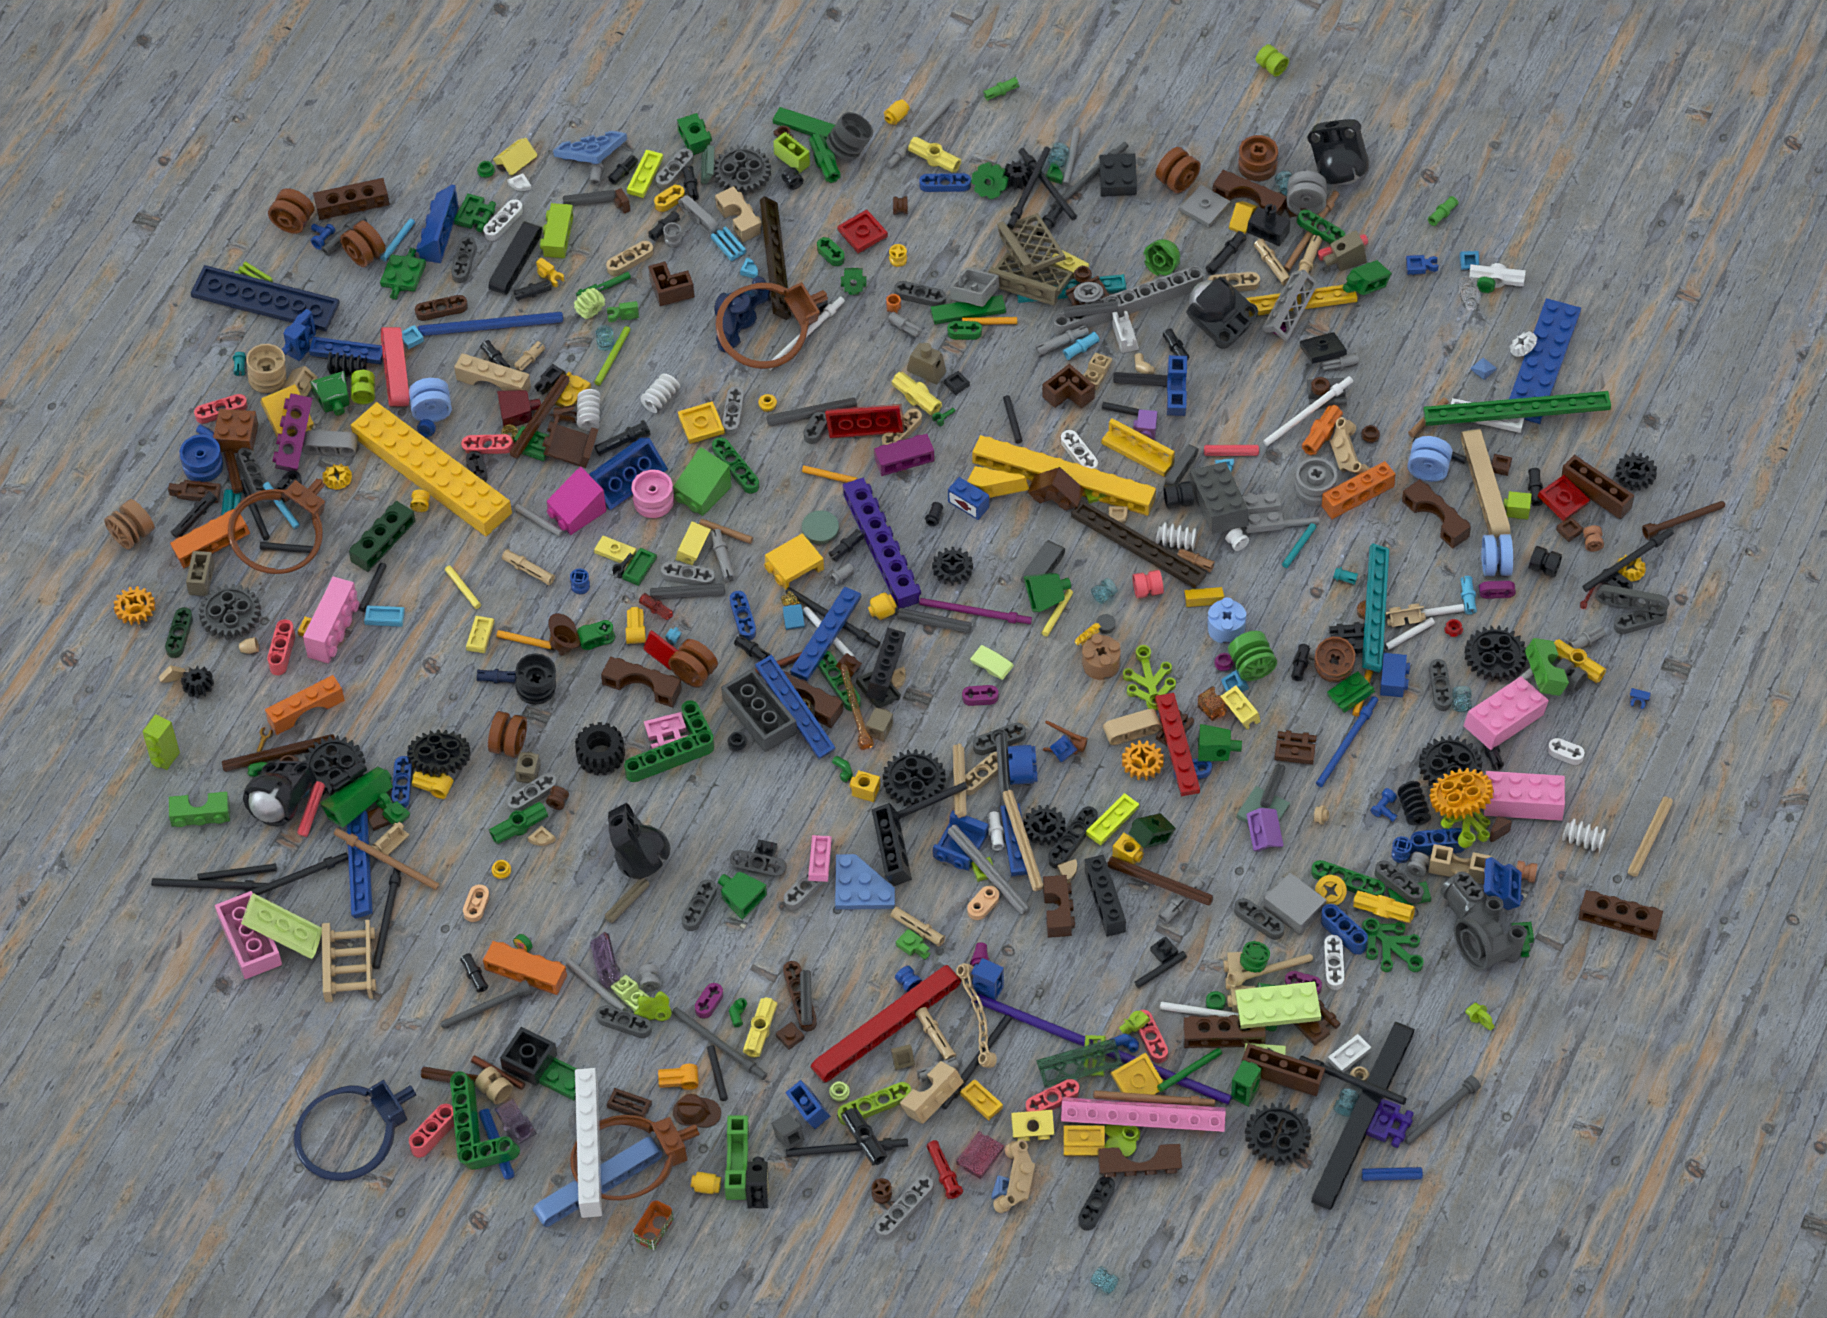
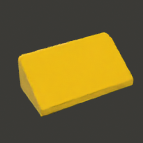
(1203, 596)

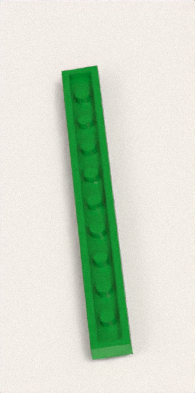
(1517, 408)

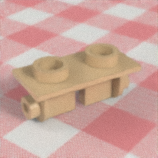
(1412, 613)
(391, 839)

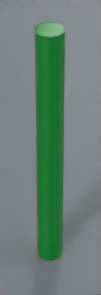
(1189, 1070)

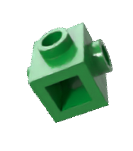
(853, 274)

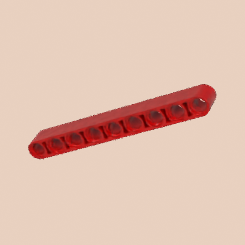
(885, 1024)

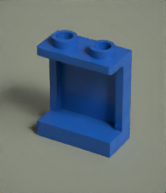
(949, 851)

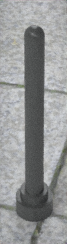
(521, 989)
(1470, 1086)

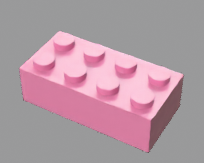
(331, 620)
(1506, 713)
(1526, 796)
(251, 949)

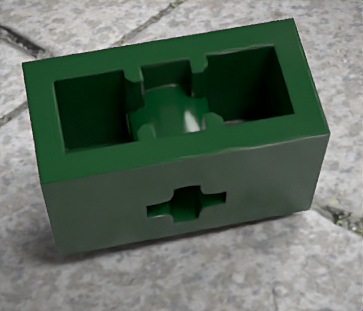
(1152, 830)

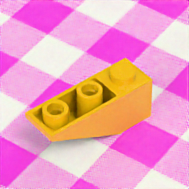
(997, 482)

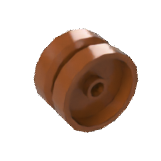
(1258, 158)
(1178, 170)
(291, 211)
(363, 243)
(693, 663)
(507, 734)

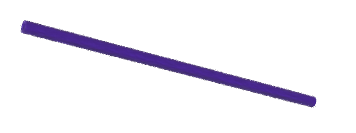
(1080, 1040)

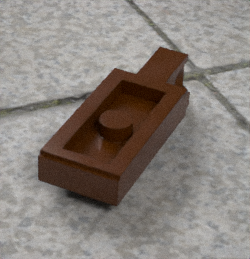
(194, 490)

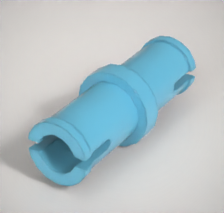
(1081, 345)
(1468, 595)

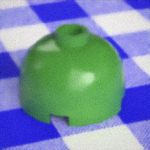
(1162, 257)

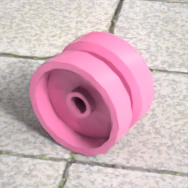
(652, 493)

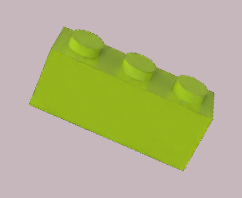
(557, 230)
(161, 742)

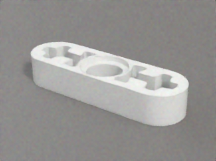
(503, 213)
(1078, 444)
(1328, 955)

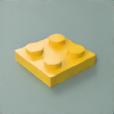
(701, 422)
(1137, 1076)

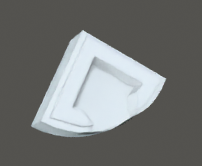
(519, 183)

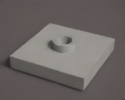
(1204, 206)

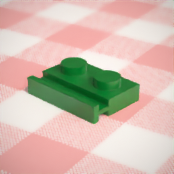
(534, 448)
(1350, 691)
(560, 1078)

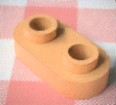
(984, 901)
(476, 904)

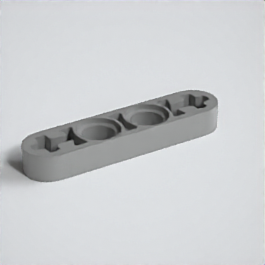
(906, 1209)

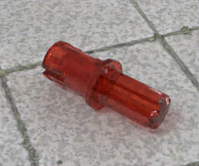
(656, 606)

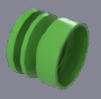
(1252, 655)

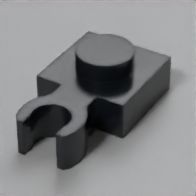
(549, 378)

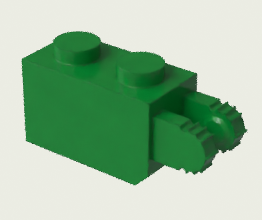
(1367, 278)

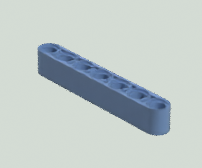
(612, 1174)

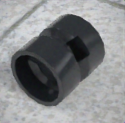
(1178, 495)
(1545, 561)

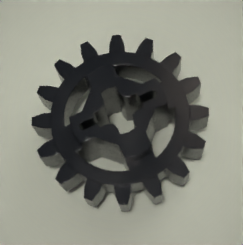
(1636, 471)
(952, 566)
(1052, 830)

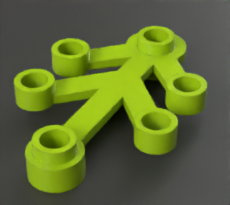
(1149, 681)
(1466, 837)

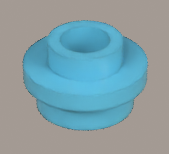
(673, 635)

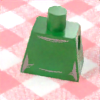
(331, 393)

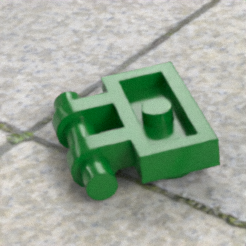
(470, 210)

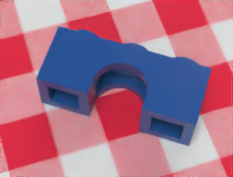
(1176, 385)

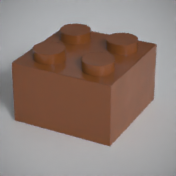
(236, 429)

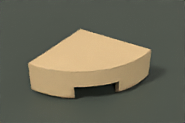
(171, 674)
(898, 677)
(541, 837)
(1068, 868)

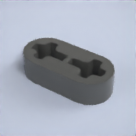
(812, 426)

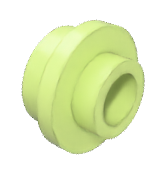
(839, 1086)

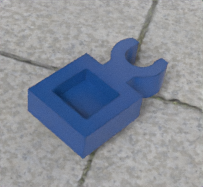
(1418, 264)

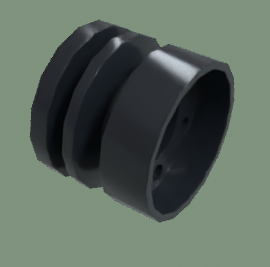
(535, 678)

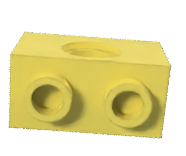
(1043, 1118)

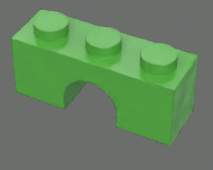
(1541, 656)
(214, 811)

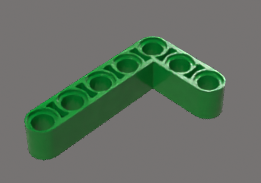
(676, 748)
(471, 1129)

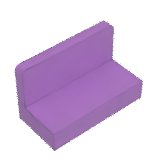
(1264, 829)

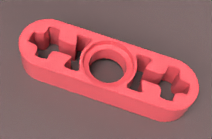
(205, 408)
(495, 448)
(1150, 1044)
(1036, 1099)

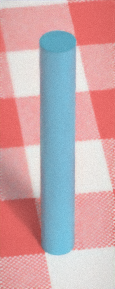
(393, 245)
(283, 508)

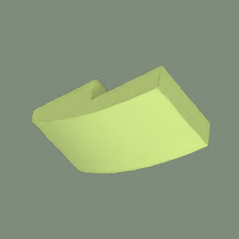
(991, 661)
(628, 992)

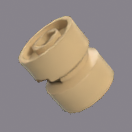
(493, 1085)

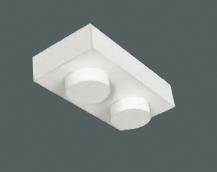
(1349, 1053)

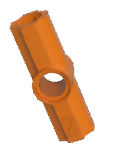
(1321, 430)

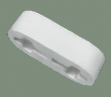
(1566, 751)

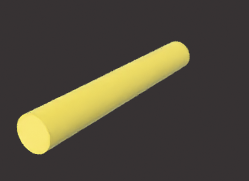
(462, 586)
(1057, 612)

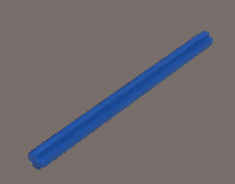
(491, 323)

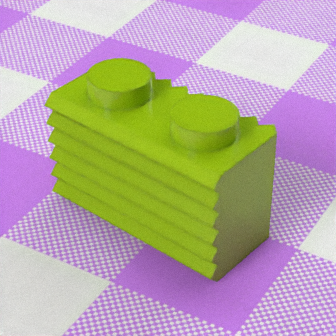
(791, 152)

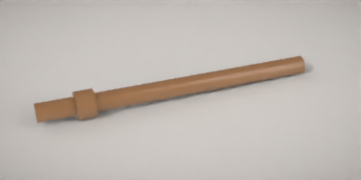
(1295, 255)
(353, 840)
(1192, 1100)

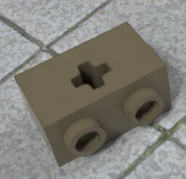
(200, 573)

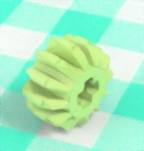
(589, 303)

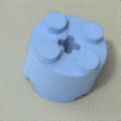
(1226, 620)

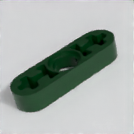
(177, 625)

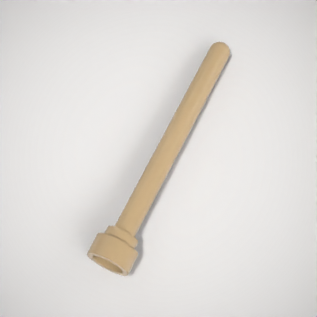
(1237, 977)

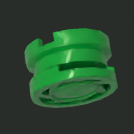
(1254, 956)

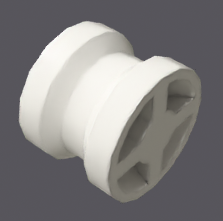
(1237, 539)

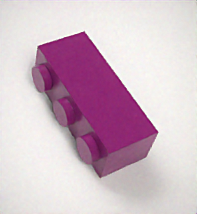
(904, 454)

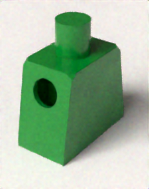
(1045, 590)
(1216, 743)
(742, 893)

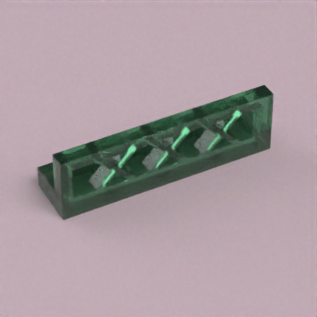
(1076, 1055)

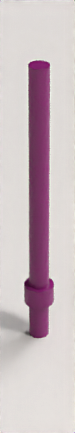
(1011, 617)

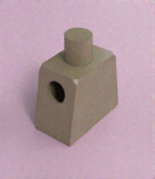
(1347, 252)
(927, 363)

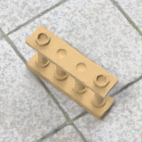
(330, 970)

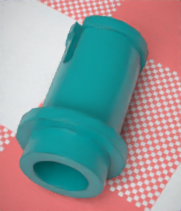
(239, 363)
(1344, 575)

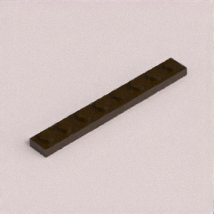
(774, 254)
(1138, 544)

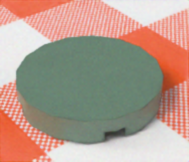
(820, 527)

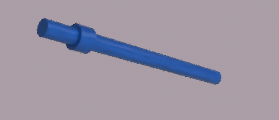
(1365, 714)

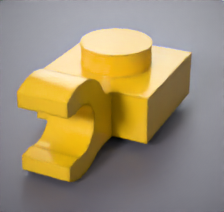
(548, 271)

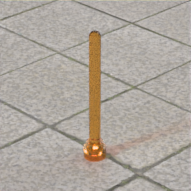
(864, 740)

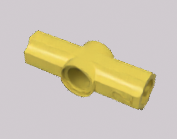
(934, 154)
(916, 393)
(757, 1037)

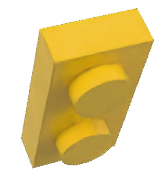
(981, 1099)

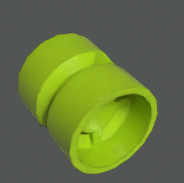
(1272, 60)
(362, 387)

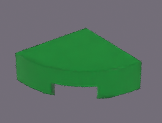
(1054, 174)

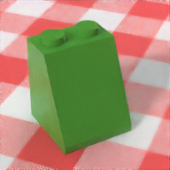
(702, 482)

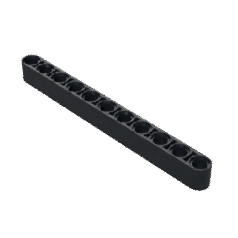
(1361, 1117)

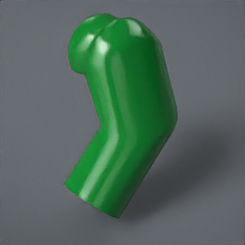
(845, 766)
(254, 768)
(736, 1010)

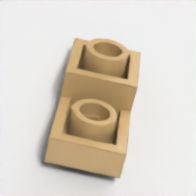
(1097, 369)

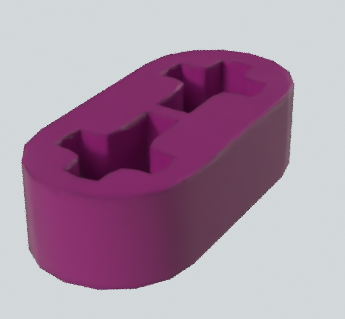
(1497, 589)
(980, 695)
(1303, 978)
(705, 998)

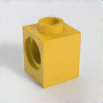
(870, 791)
(1126, 843)

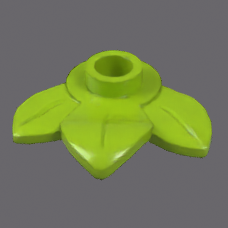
(654, 1008)
(1119, 1138)

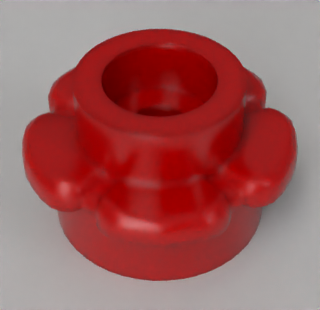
(1453, 624)

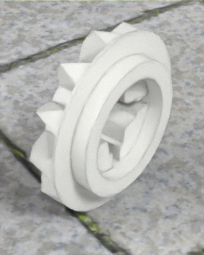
(1529, 340)

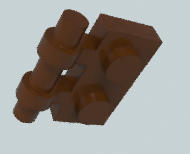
(1295, 751)
(1318, 1030)

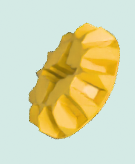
(331, 481)
(1633, 574)
(1087, 634)
(1330, 881)

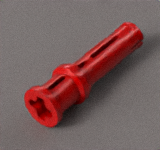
(947, 1177)

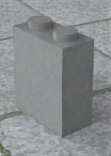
(1294, 903)

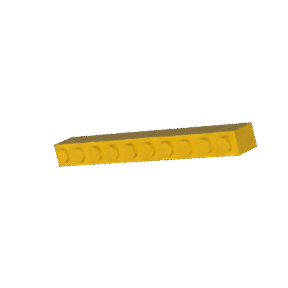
(1020, 460)

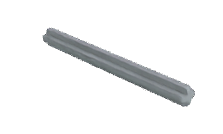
(988, 869)

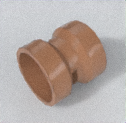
(1593, 538)
(1528, 871)

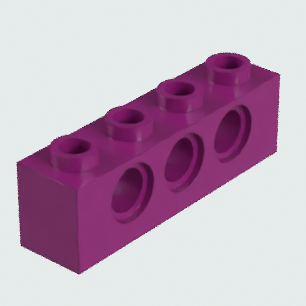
(285, 461)

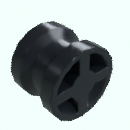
(792, 178)

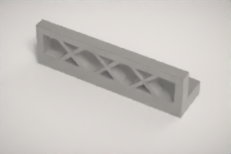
(1286, 300)

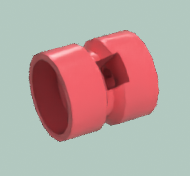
(1147, 584)

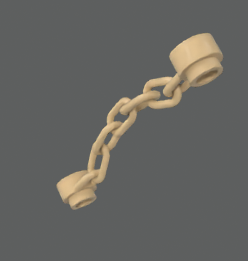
(986, 1058)

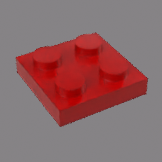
(862, 231)
(1563, 498)

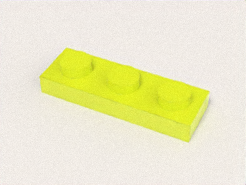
(644, 173)
(1112, 819)

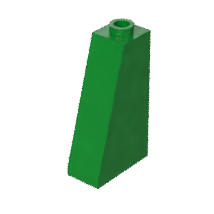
(356, 796)

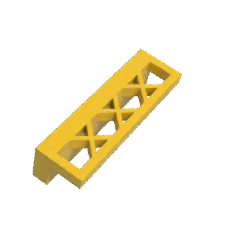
(1137, 448)

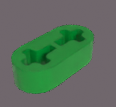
(833, 249)
(964, 330)

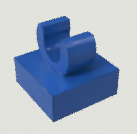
(1639, 695)
(1063, 748)

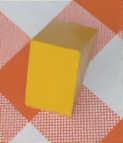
(1241, 216)

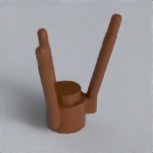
(1078, 741)

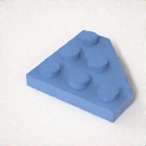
(591, 148)
(860, 885)

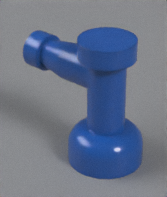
(319, 241)
(1388, 796)

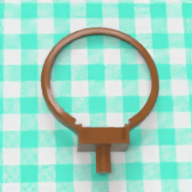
(800, 303)
(302, 496)
(668, 1136)

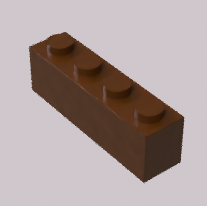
(1598, 487)
(1285, 1069)

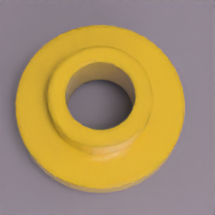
(767, 406)
(501, 864)

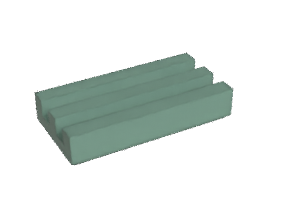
(707, 164)

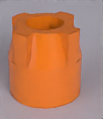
(893, 303)

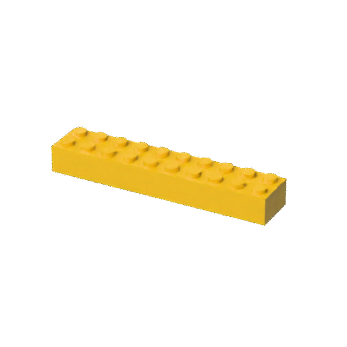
(431, 469)

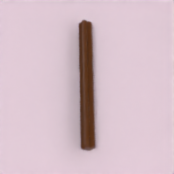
(539, 416)
(272, 754)
(1160, 881)

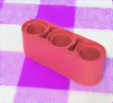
(281, 639)
(430, 1139)

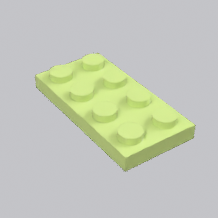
(282, 926)
(1278, 1005)

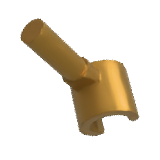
(263, 738)

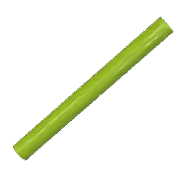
(610, 359)

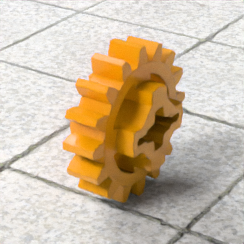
(134, 605)
(1134, 758)

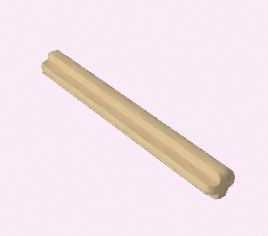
(959, 777)
(1650, 836)

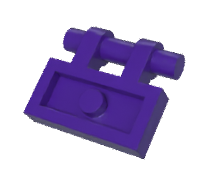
(1384, 1120)

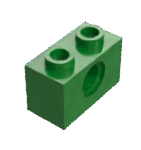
(693, 133)
(1246, 1083)

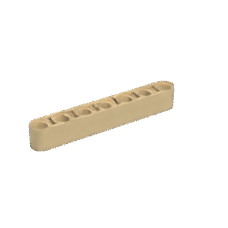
(1485, 482)

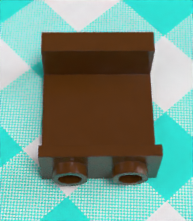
(569, 444)

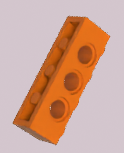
(1358, 490)

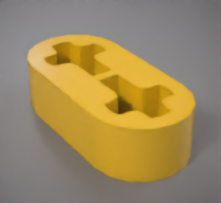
(669, 198)

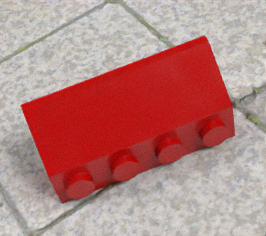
(864, 420)

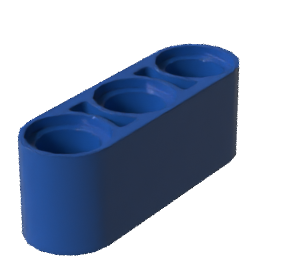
(1429, 837)
(1349, 936)

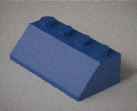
(438, 225)
(619, 472)

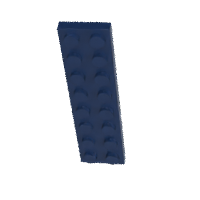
(262, 297)

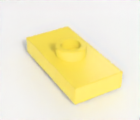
(1070, 264)
(614, 550)
(480, 634)

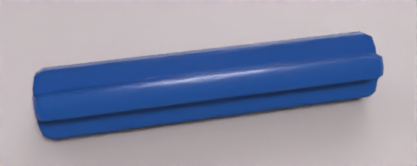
(1401, 1173)

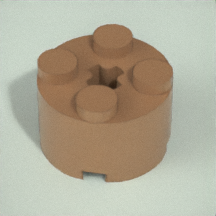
(1101, 657)

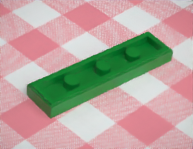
(801, 122)
(956, 311)

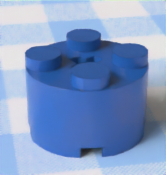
(1021, 764)

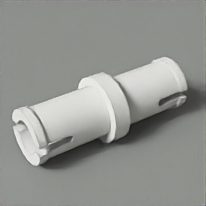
(995, 831)

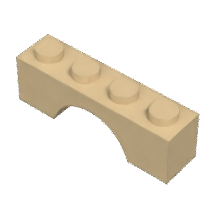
(472, 369)

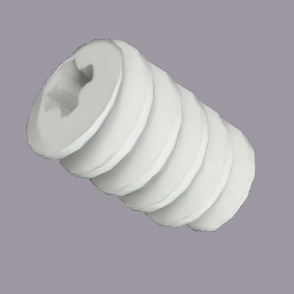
(659, 392)
(588, 409)
(1176, 536)
(1585, 835)

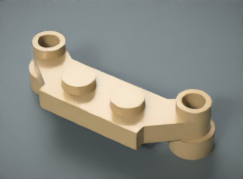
(1344, 449)
(1020, 1176)

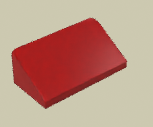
(659, 648)

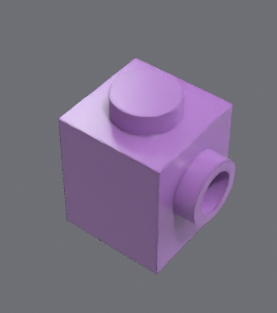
(1146, 423)

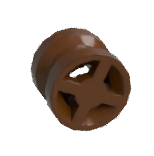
(900, 205)
(557, 798)
(884, 1186)

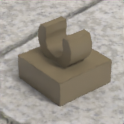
(902, 1057)

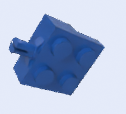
(298, 335)
(1503, 883)

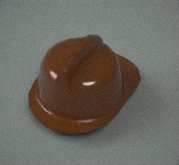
(562, 633)
(696, 1111)

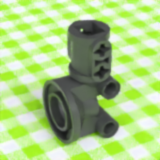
(1477, 930)

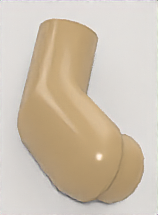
(1141, 366)

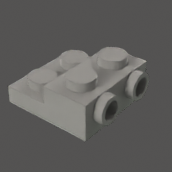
(1263, 512)

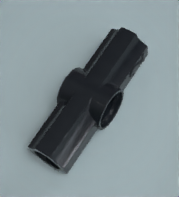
(869, 1145)

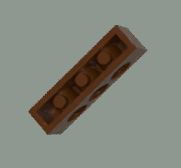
(351, 198)
(1611, 919)
(1215, 1037)

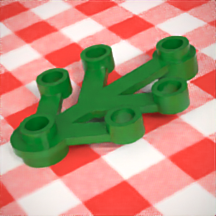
(1391, 942)

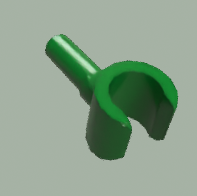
(938, 415)

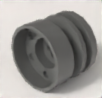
(849, 136)

